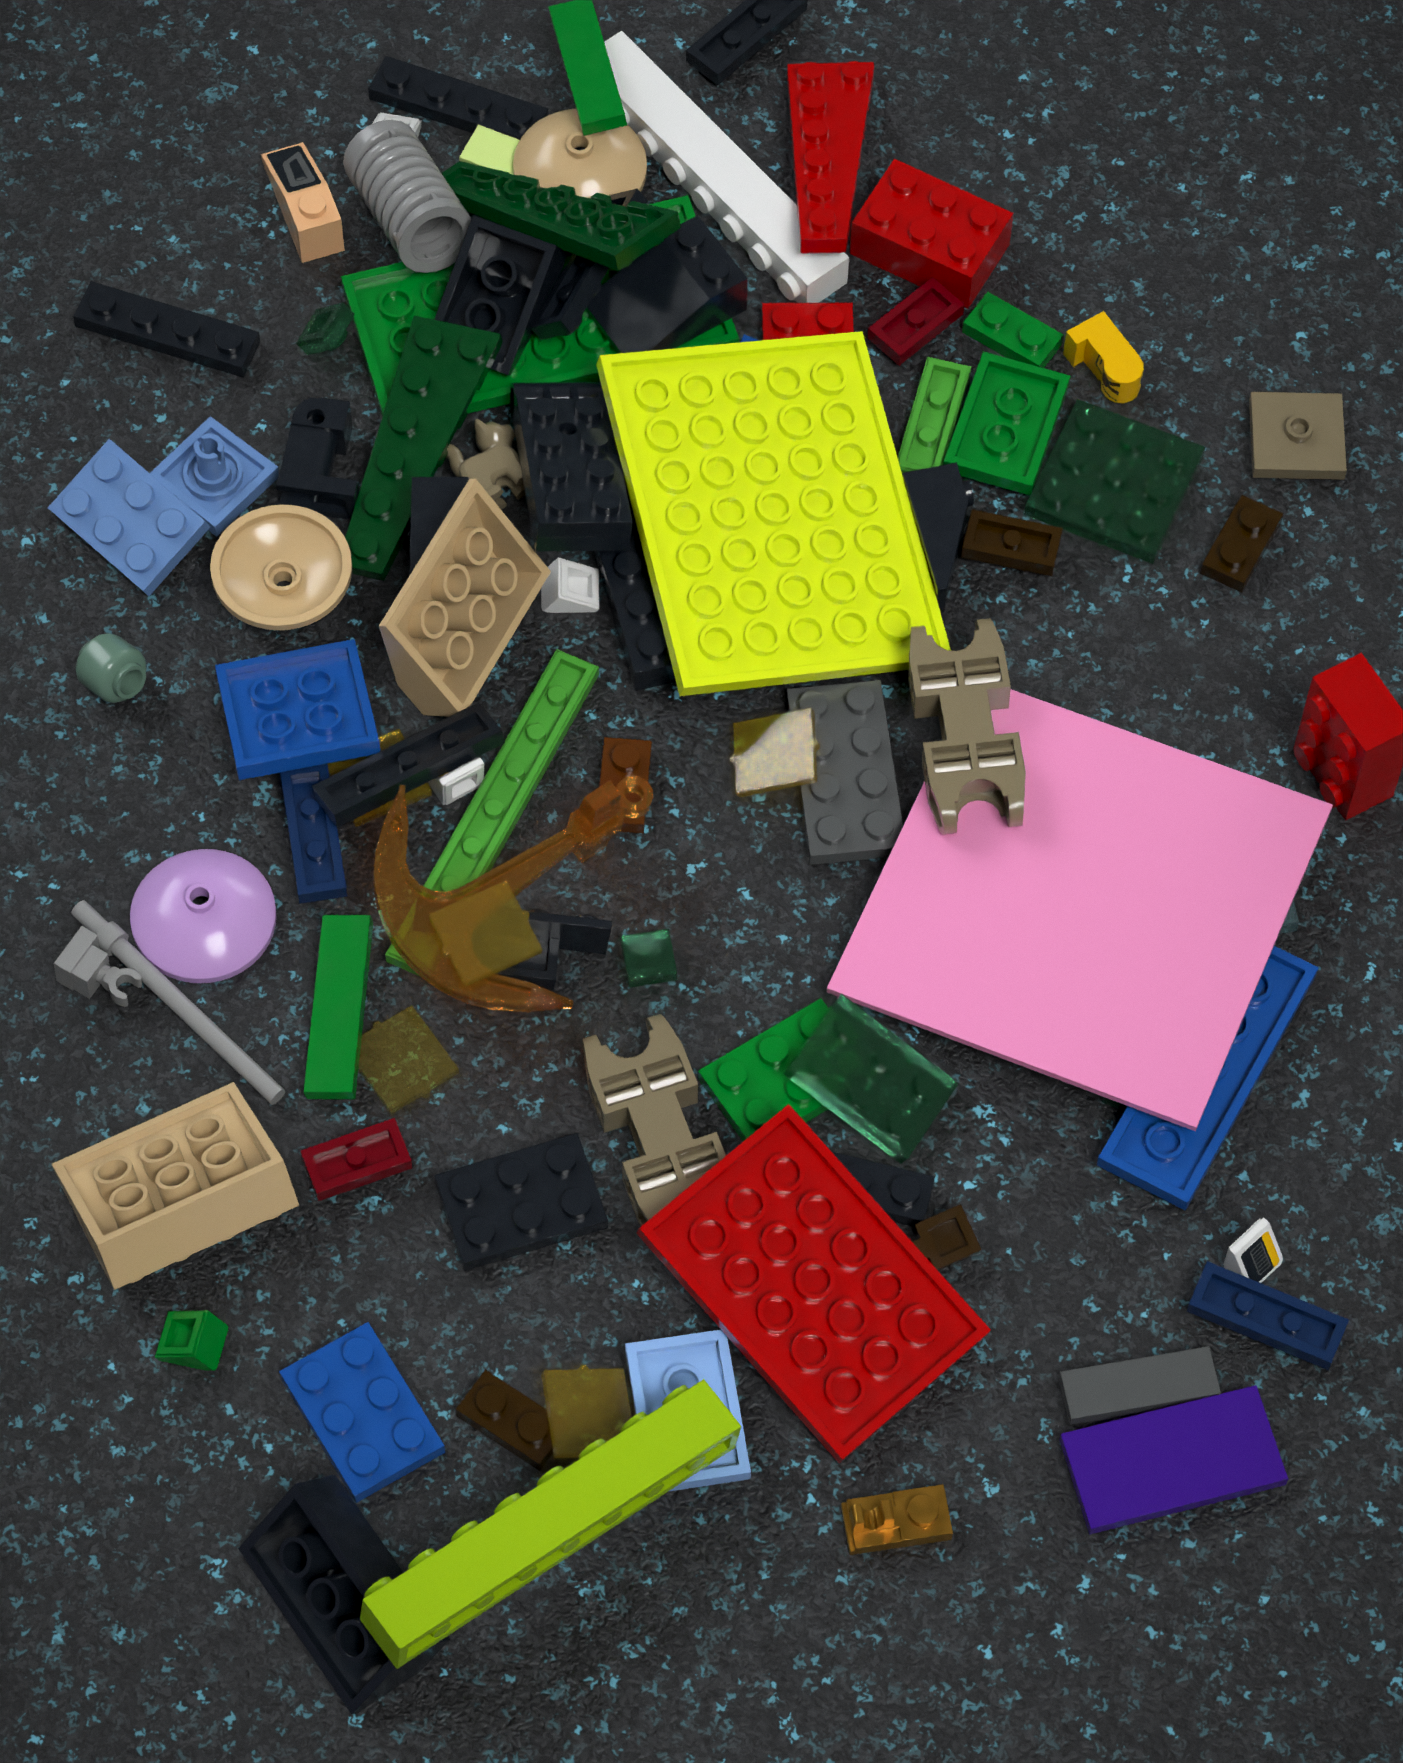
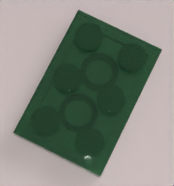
(871, 1078)

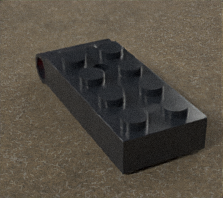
(570, 467)
(636, 612)

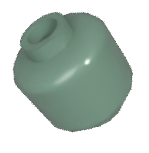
(111, 668)

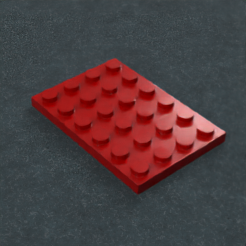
(813, 1282)

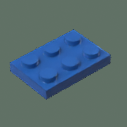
(362, 1412)

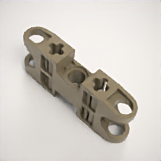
(970, 758)
(648, 1098)

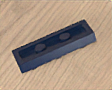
(312, 837)
(1267, 1315)

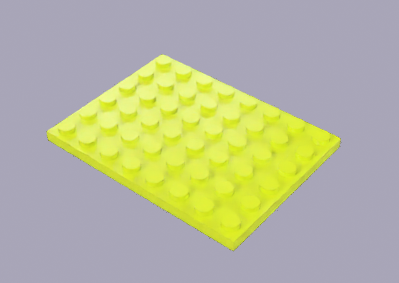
(770, 511)

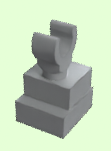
(85, 966)

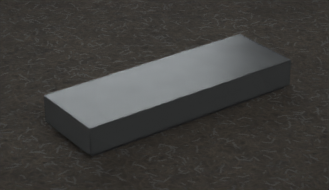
(1138, 1385)

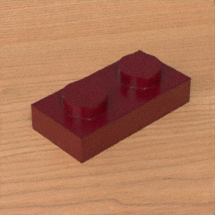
(915, 321)
(356, 1159)

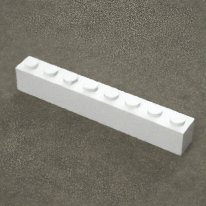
(720, 176)

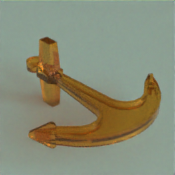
(407, 904)

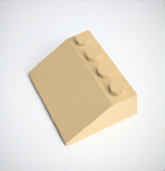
(461, 605)
(176, 1185)

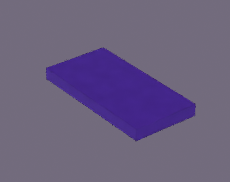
(1173, 1459)

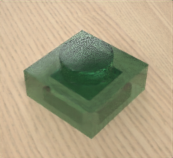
(326, 329)
(648, 958)

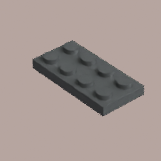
(855, 801)

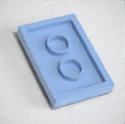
(669, 1362)

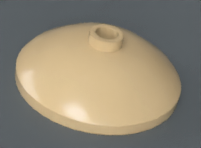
(607, 165)
(275, 547)

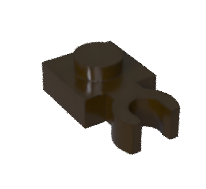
(947, 1238)

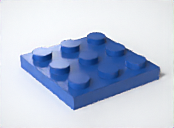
(297, 709)

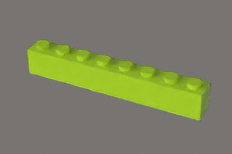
(548, 1522)

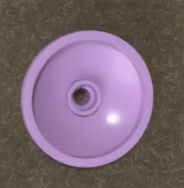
(206, 939)

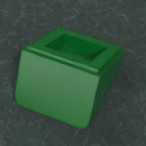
(192, 1339)

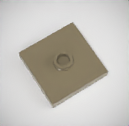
(1297, 435)

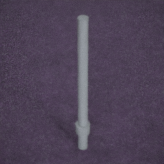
(115, 942)

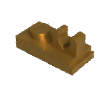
(897, 1519)

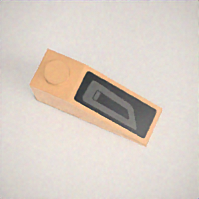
(305, 202)

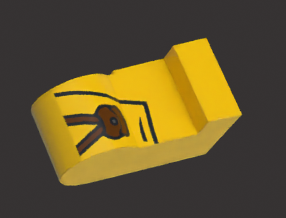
(1107, 356)

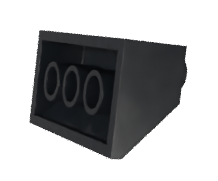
(316, 1565)

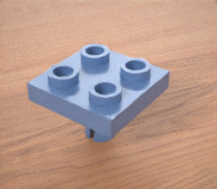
(216, 474)

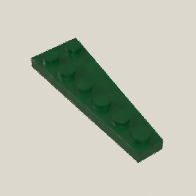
(556, 215)
(424, 409)

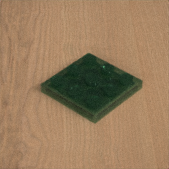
(1114, 481)

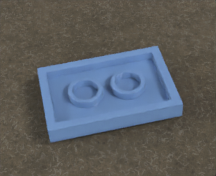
(129, 517)

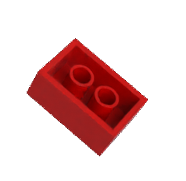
(930, 230)
(1351, 737)

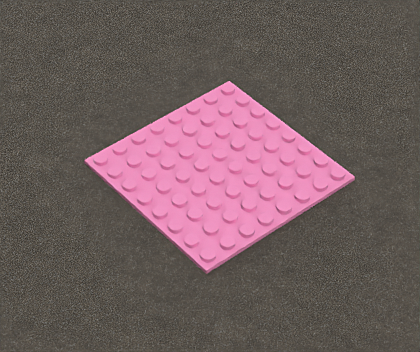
(1103, 930)

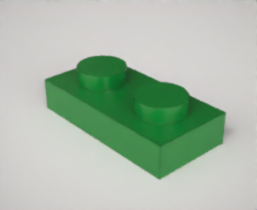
(1012, 332)

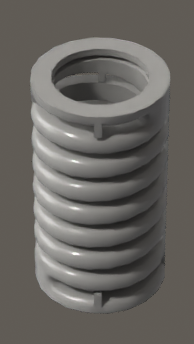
(407, 195)

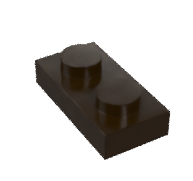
(1011, 542)
(1241, 543)
(508, 1419)

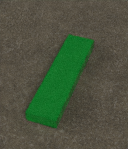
(587, 66)
(338, 1007)

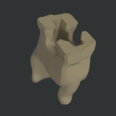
(496, 465)

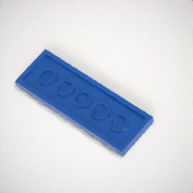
(1175, 1159)

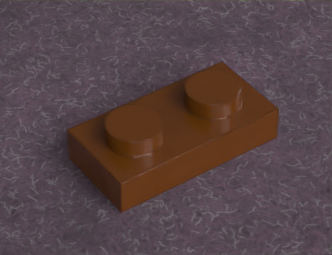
(625, 759)

